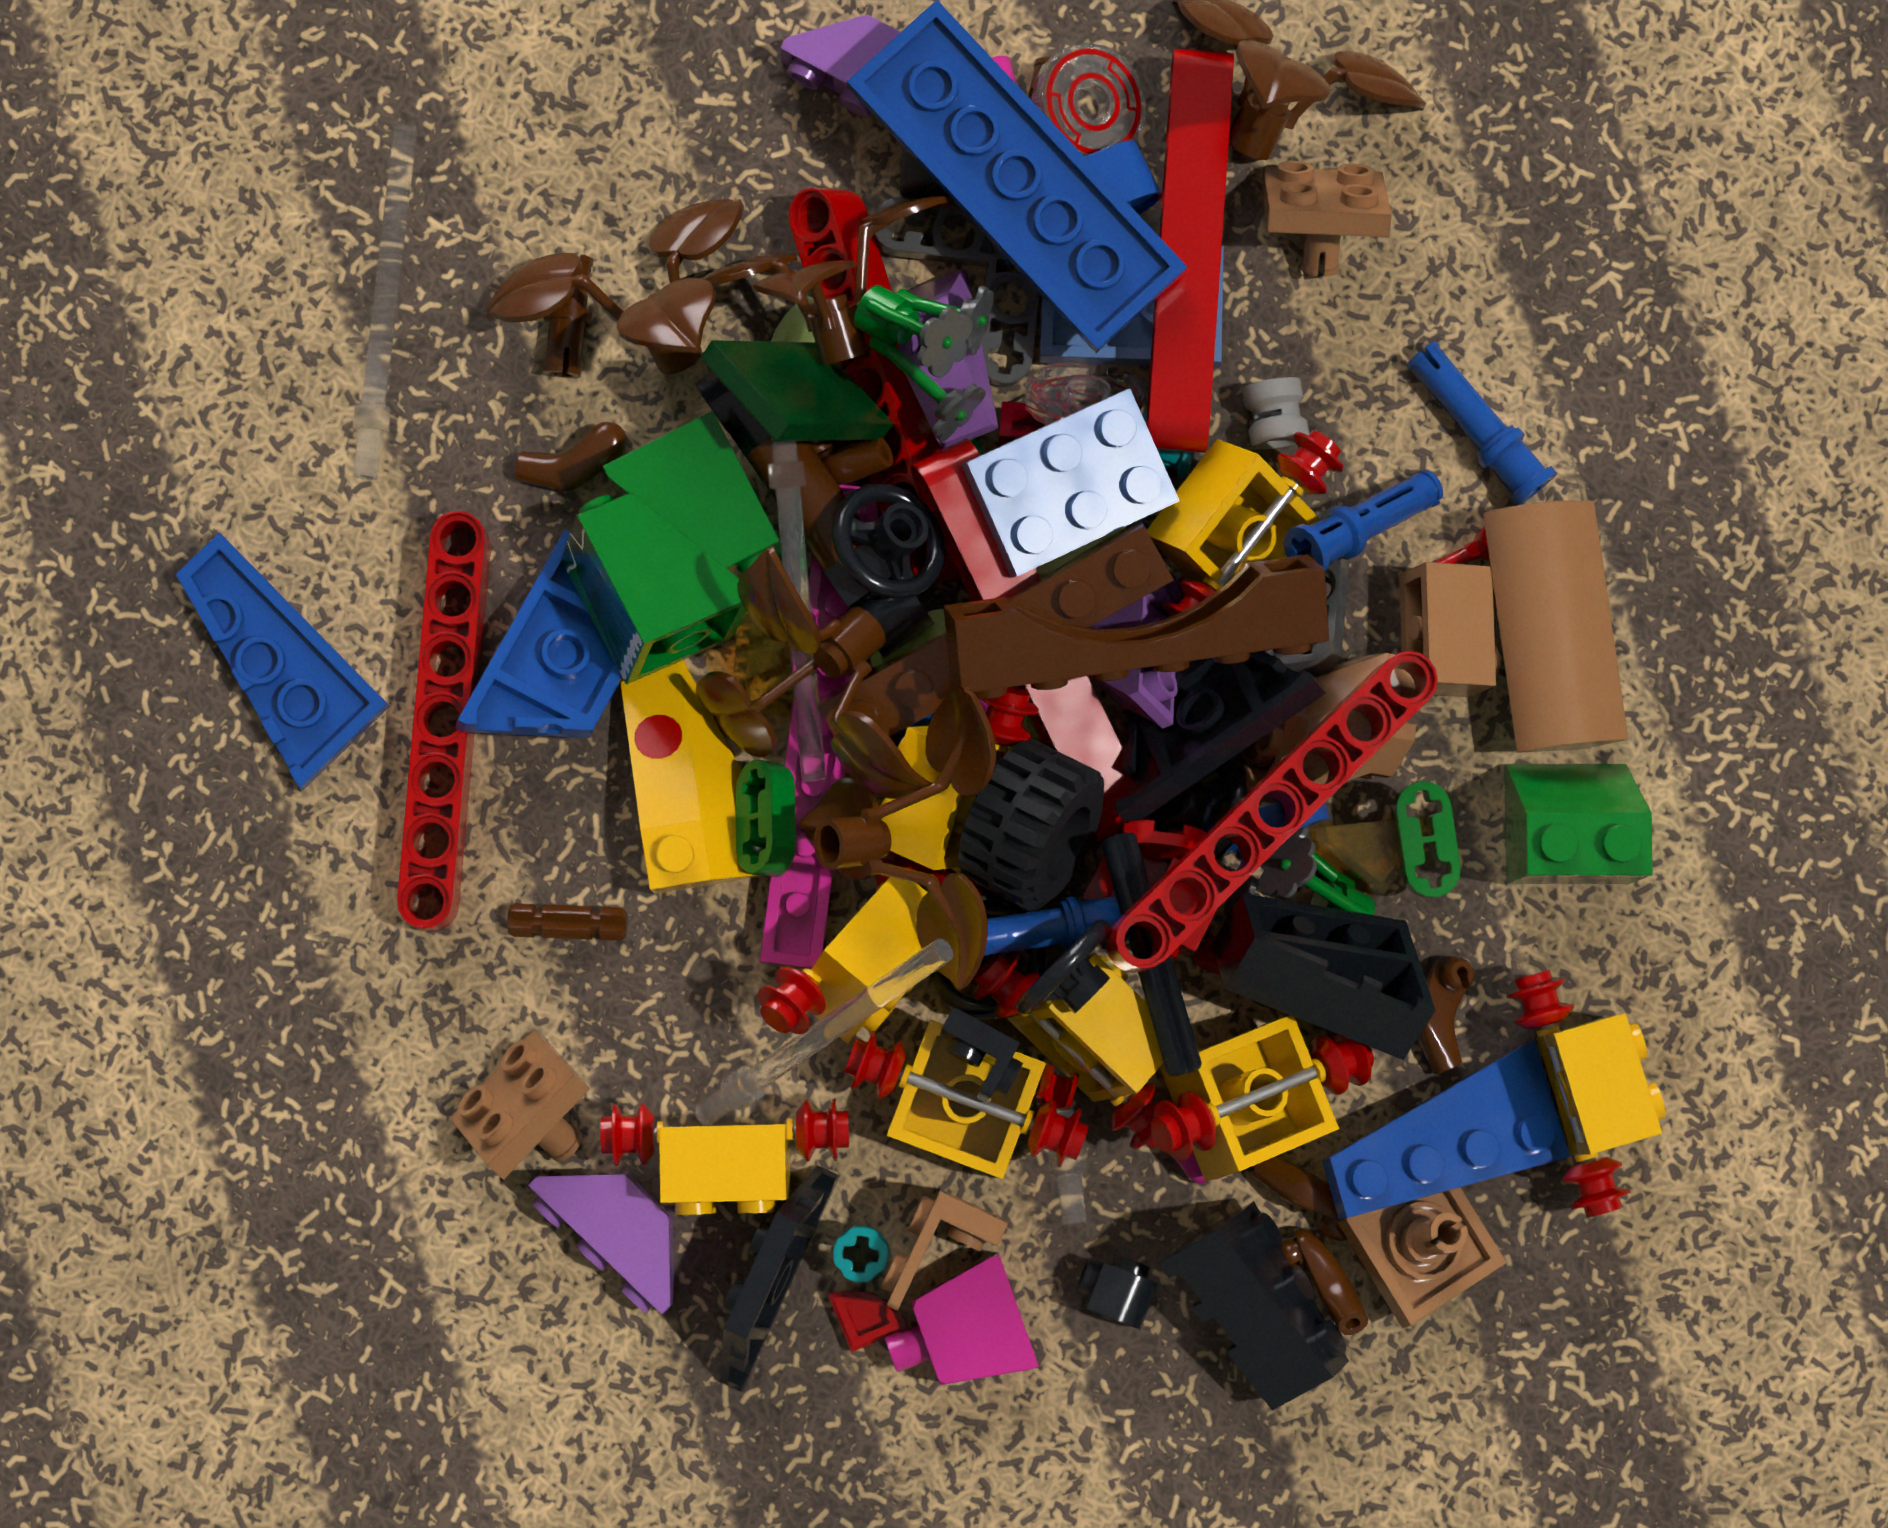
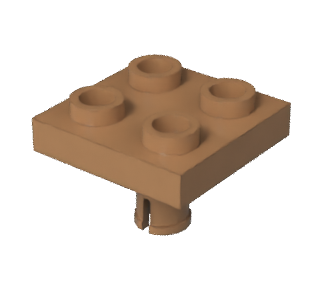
(1325, 207)
(522, 1107)
(1423, 1252)

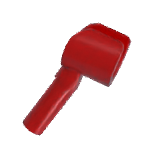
(1470, 551)
(1057, 1088)

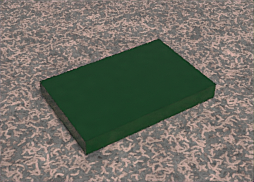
(794, 393)

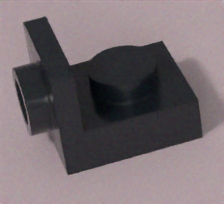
(976, 1042)

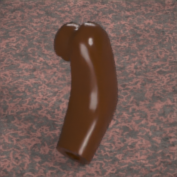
(854, 460)
(578, 464)
(1447, 984)
(1301, 1190)
(1329, 1279)

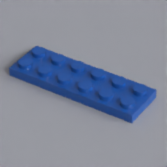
(1016, 176)

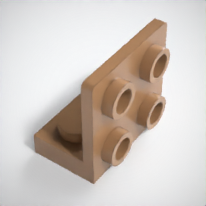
(968, 1225)

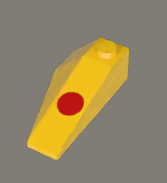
(681, 783)

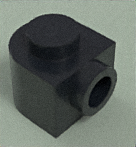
(1117, 1290)

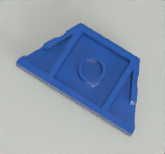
(549, 668)

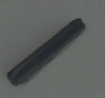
(1160, 982)

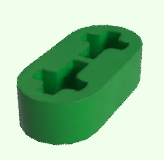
(765, 818)
(1441, 838)

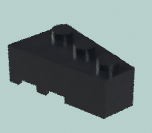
(1328, 969)
(1260, 1305)

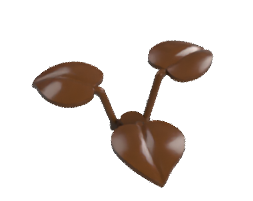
(1277, 80)
(830, 318)
(665, 321)
(837, 650)
(854, 839)

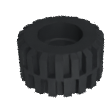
(1031, 825)

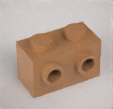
(1450, 620)

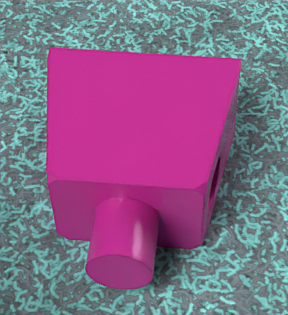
(966, 1328)

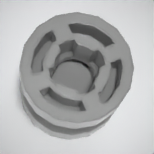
(1274, 412)

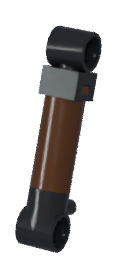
(820, 498)

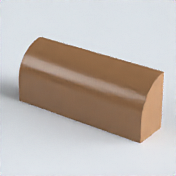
(1555, 626)

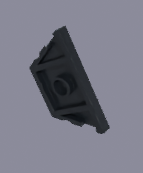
(1214, 719)
(777, 1255)

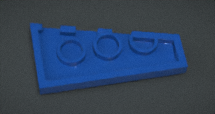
(291, 674)
(1464, 1135)

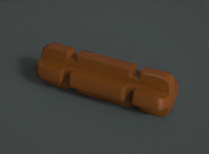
(567, 922)

